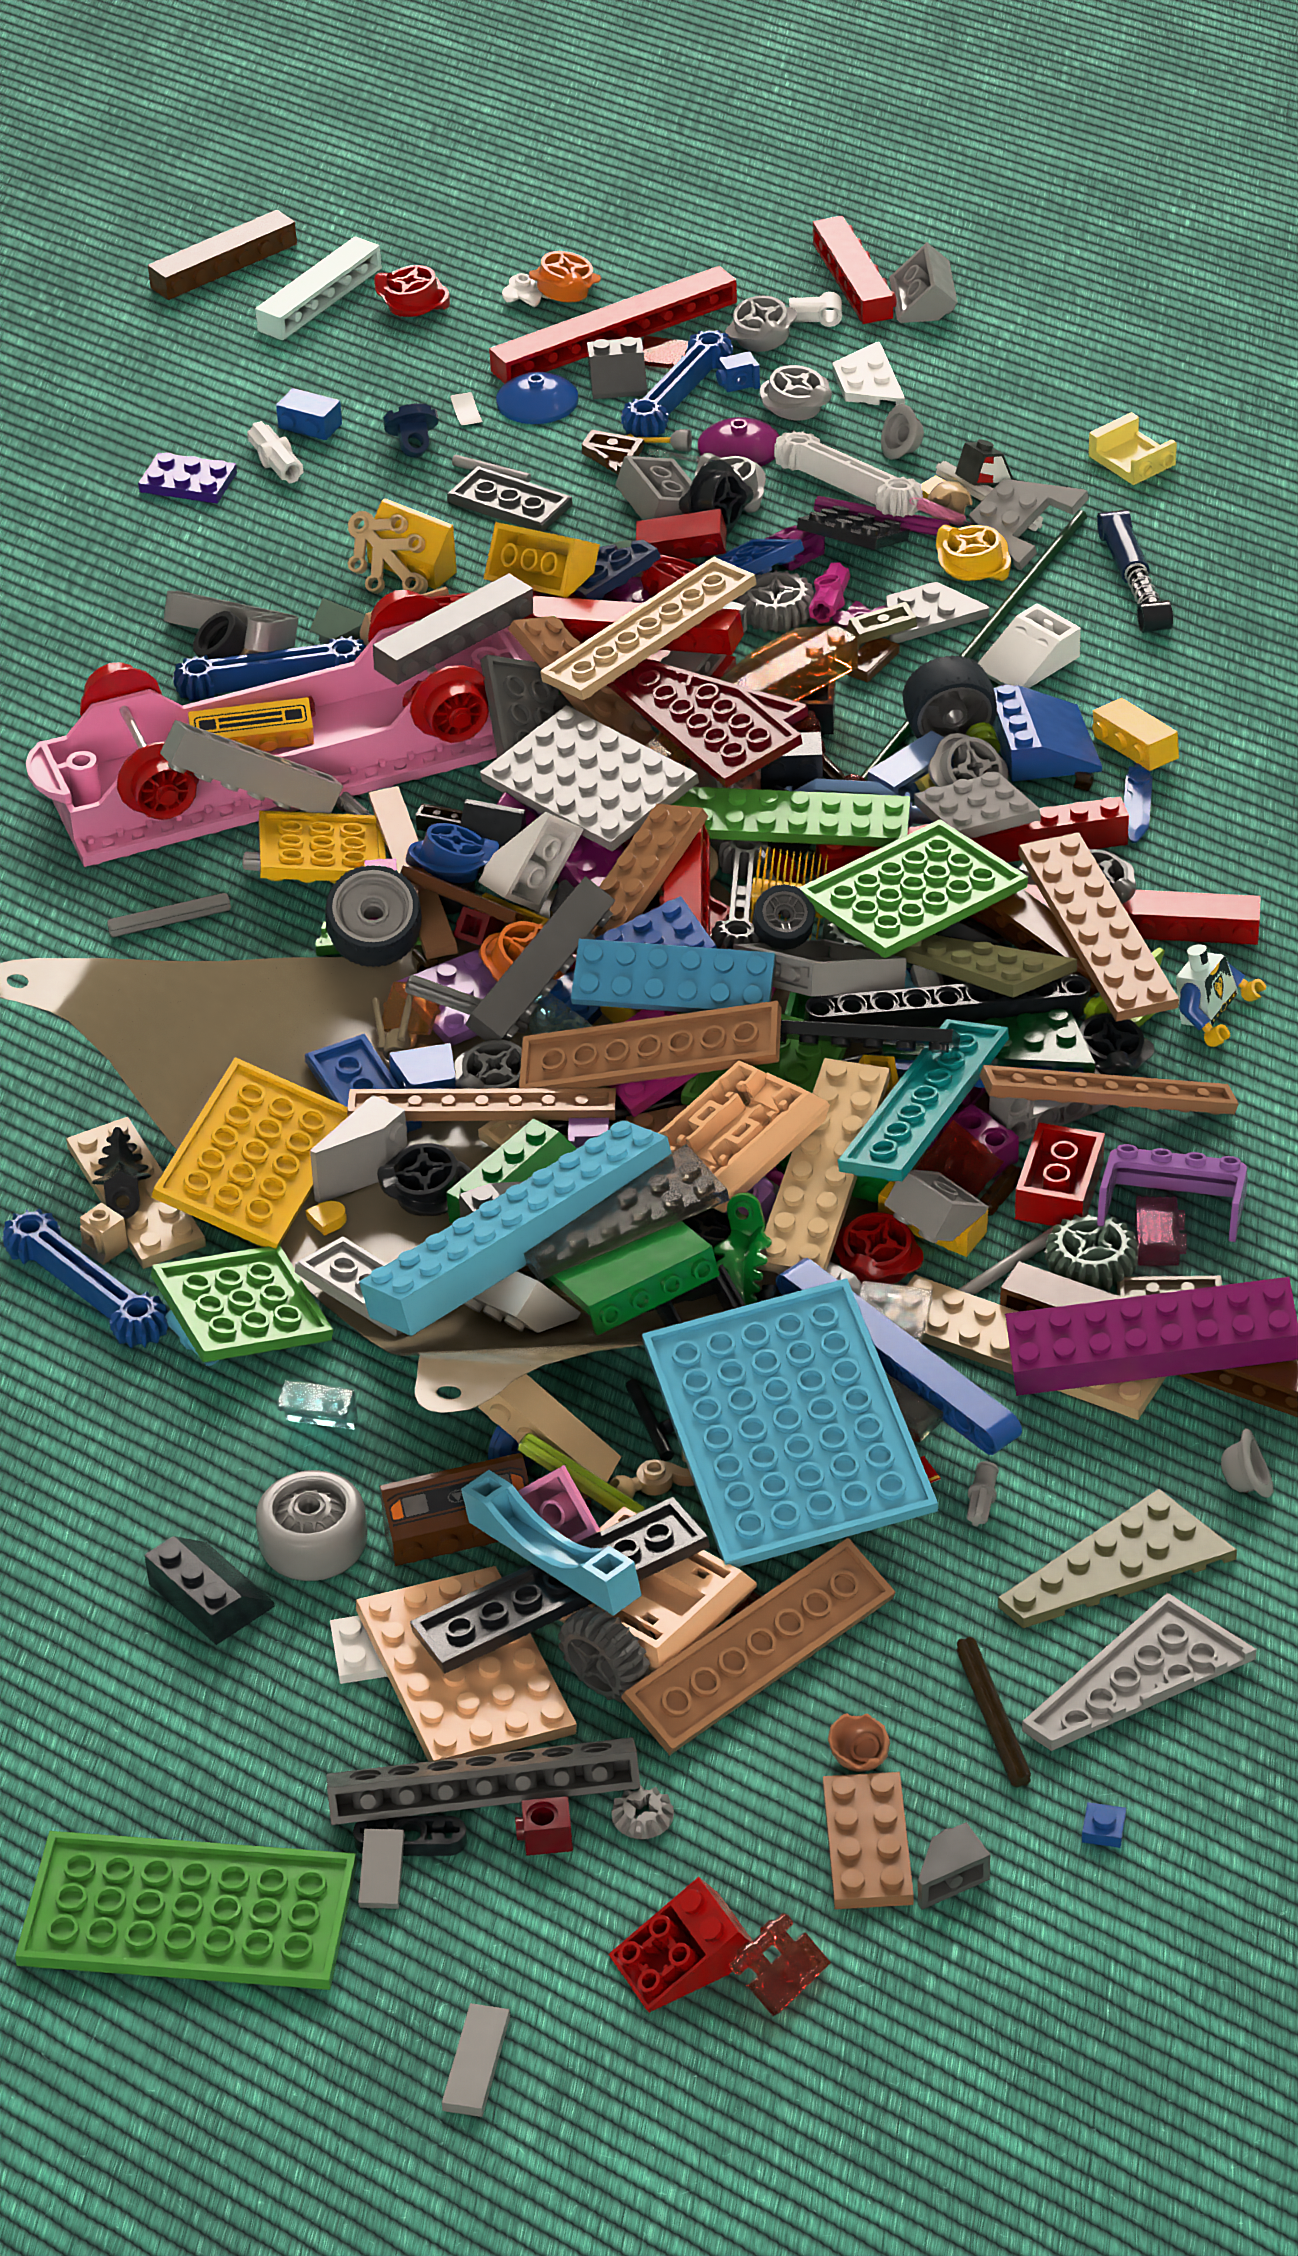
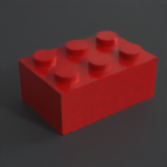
(1059, 1174)

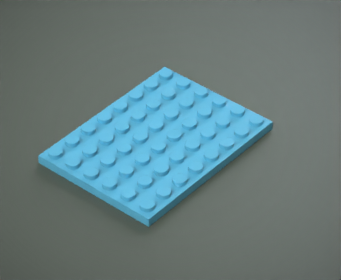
(788, 1424)

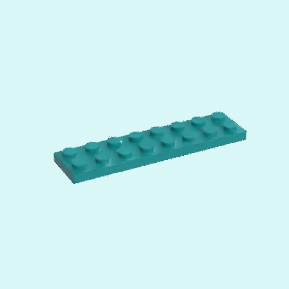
(921, 1103)

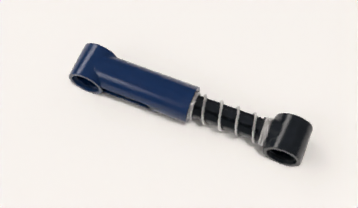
(1117, 531)

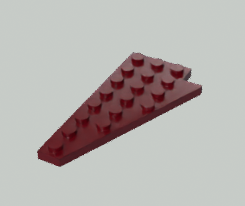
(712, 720)

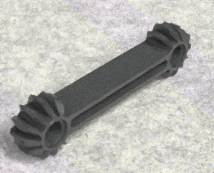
(741, 861)

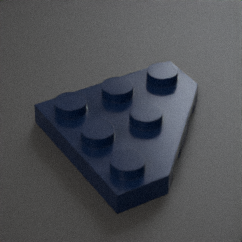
(616, 567)

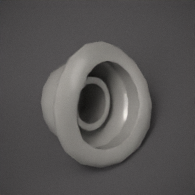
(901, 432)
(1245, 1467)

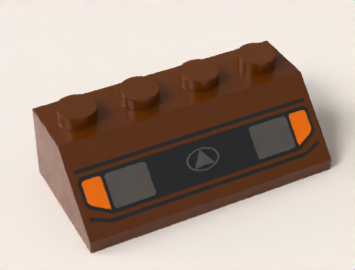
(428, 1512)

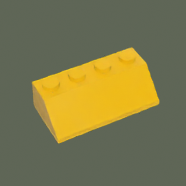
(540, 559)

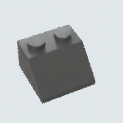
(616, 368)

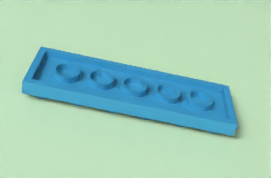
(669, 976)

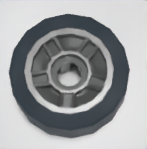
(790, 903)

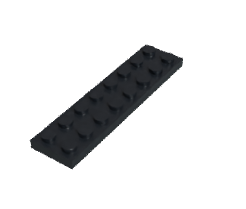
(534, 1598)

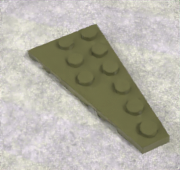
(988, 965)

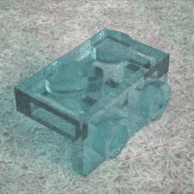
(318, 1404)

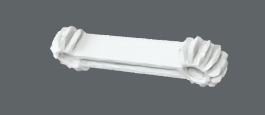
(886, 491)

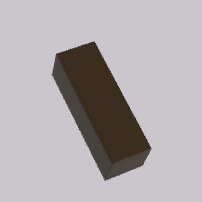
(431, 814)

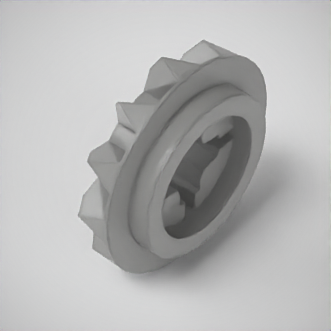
(648, 1823)

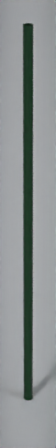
(993, 623)

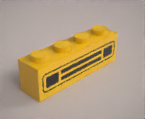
(260, 724)

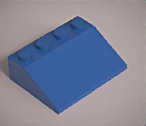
(1042, 735)

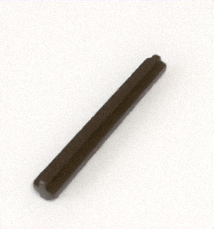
(993, 1712)

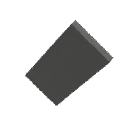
(509, 499)

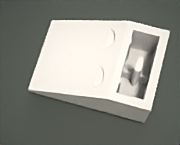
(1032, 648)

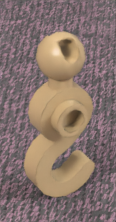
(653, 1478)

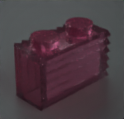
(1158, 1231)

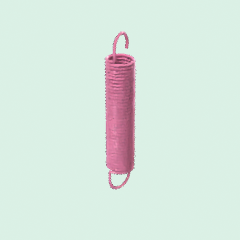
(941, 512)

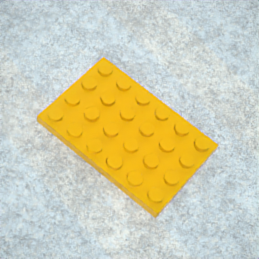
(250, 1155)

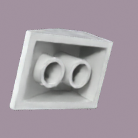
(531, 861)

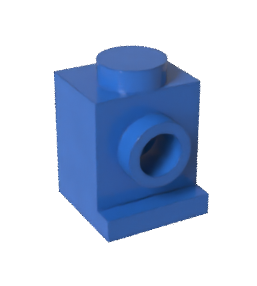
(738, 372)

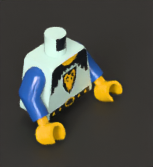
(1206, 990)

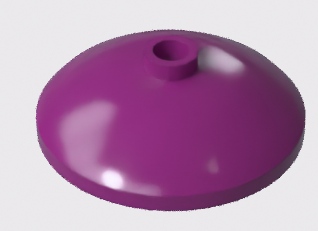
(740, 438)

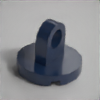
(411, 422)

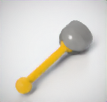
(680, 440)

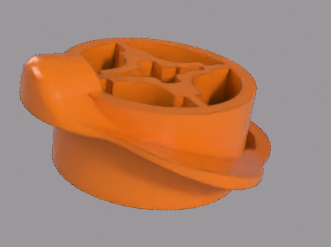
(564, 276)
(504, 947)

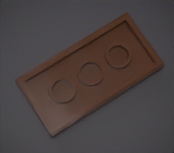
(463, 896)

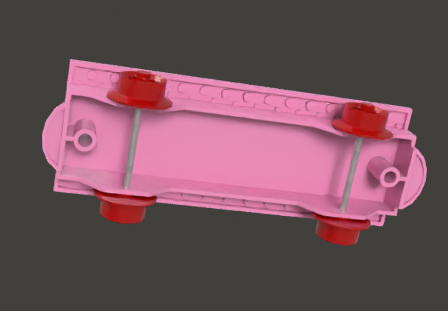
(126, 800)

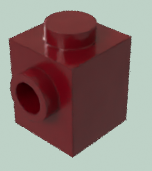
(476, 926)

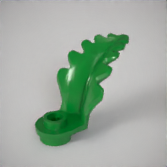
(743, 1246)

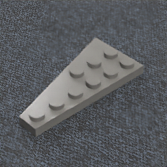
(1147, 1663)

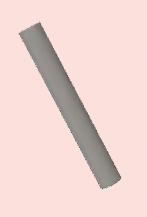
(471, 464)

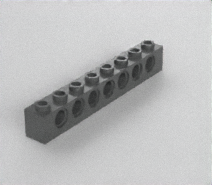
(482, 1780)

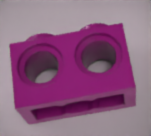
(990, 1133)

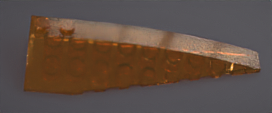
(786, 668)

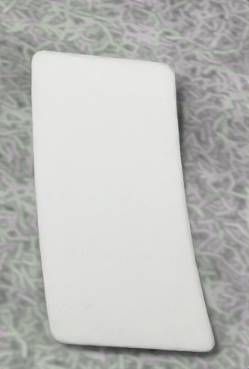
(465, 408)

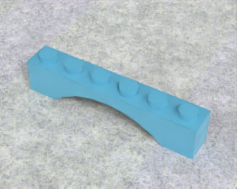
(595, 1573)

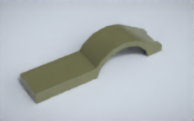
(882, 623)

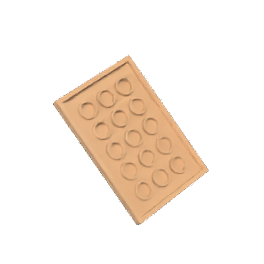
(476, 1709)

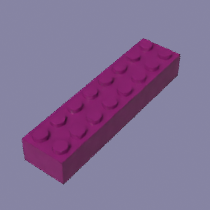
(1153, 1336)

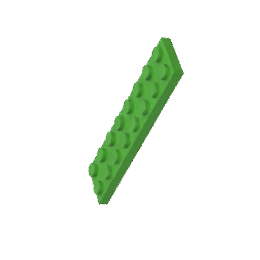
(801, 816)

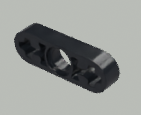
(422, 1846)

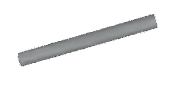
(1007, 1264)

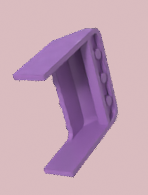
(1175, 1172)

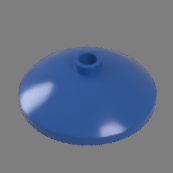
(537, 398)

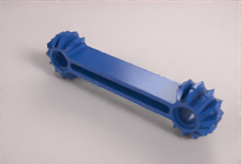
(650, 415)
(205, 677)
(132, 1316)

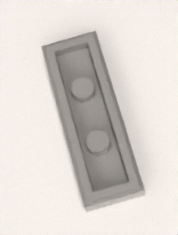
(476, 2060)

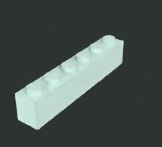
(318, 288)

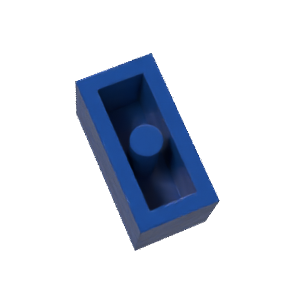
(309, 414)

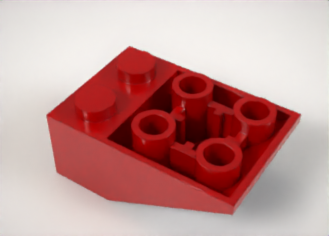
(681, 1947)

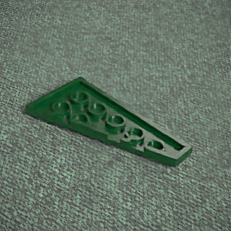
(1033, 1041)

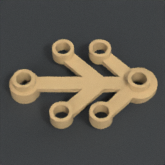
(383, 550)

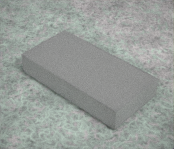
(381, 1868)

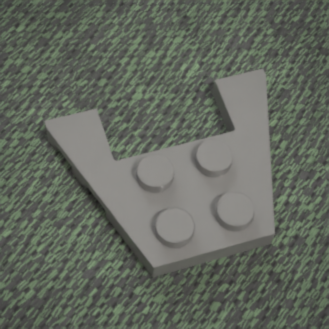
(1016, 505)

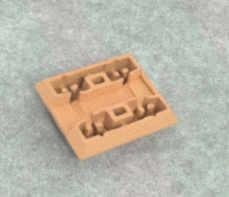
(745, 1138)
(681, 1602)

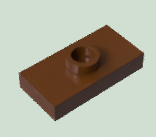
(873, 658)

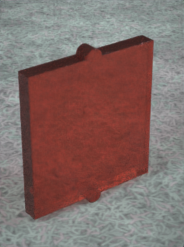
(663, 351)

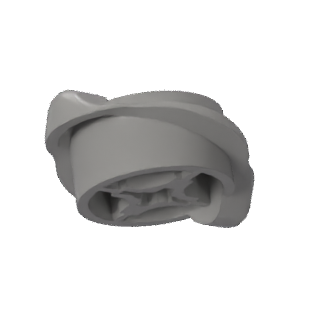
(761, 323)
(795, 392)
(749, 472)
(971, 760)

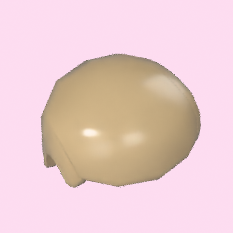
(950, 495)

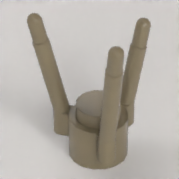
(398, 1038)

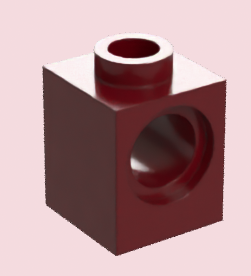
(545, 1826)

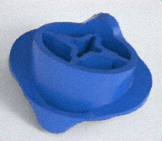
(451, 853)

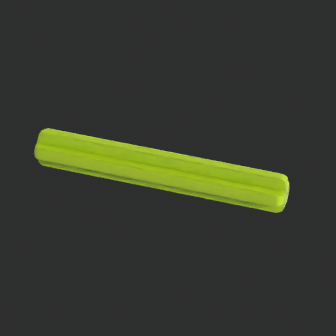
(584, 1479)

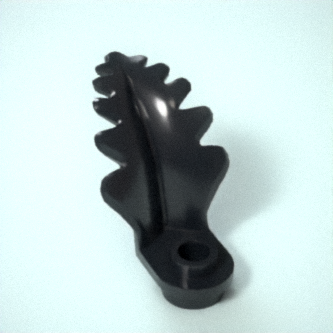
(121, 1173)

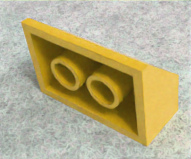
(437, 559)

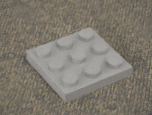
(978, 805)

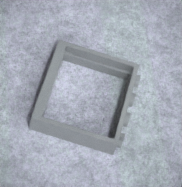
(846, 970)

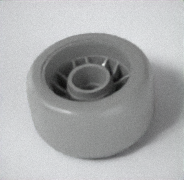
(311, 1525)

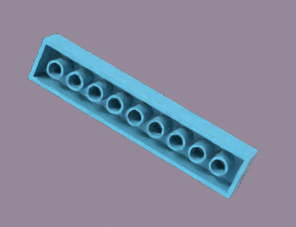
(493, 1239)

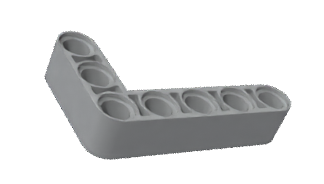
(265, 629)

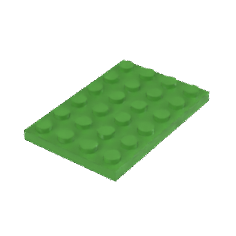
(913, 888)

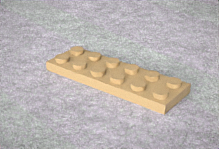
(156, 1229)

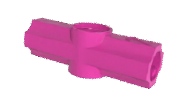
(829, 592)

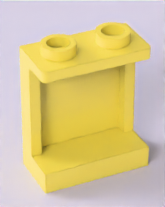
(1128, 451)

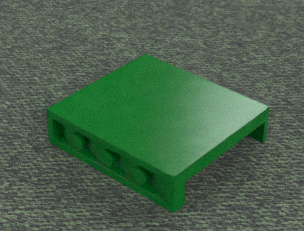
(638, 1275)

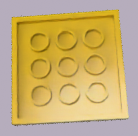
(316, 844)

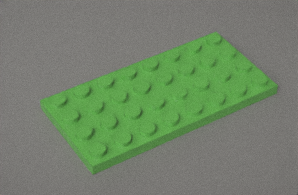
(187, 1910)

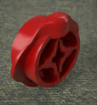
(412, 291)
(878, 1249)

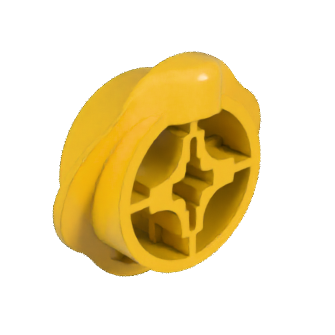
(973, 553)

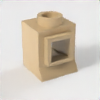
(103, 1233)

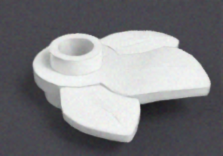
(523, 288)

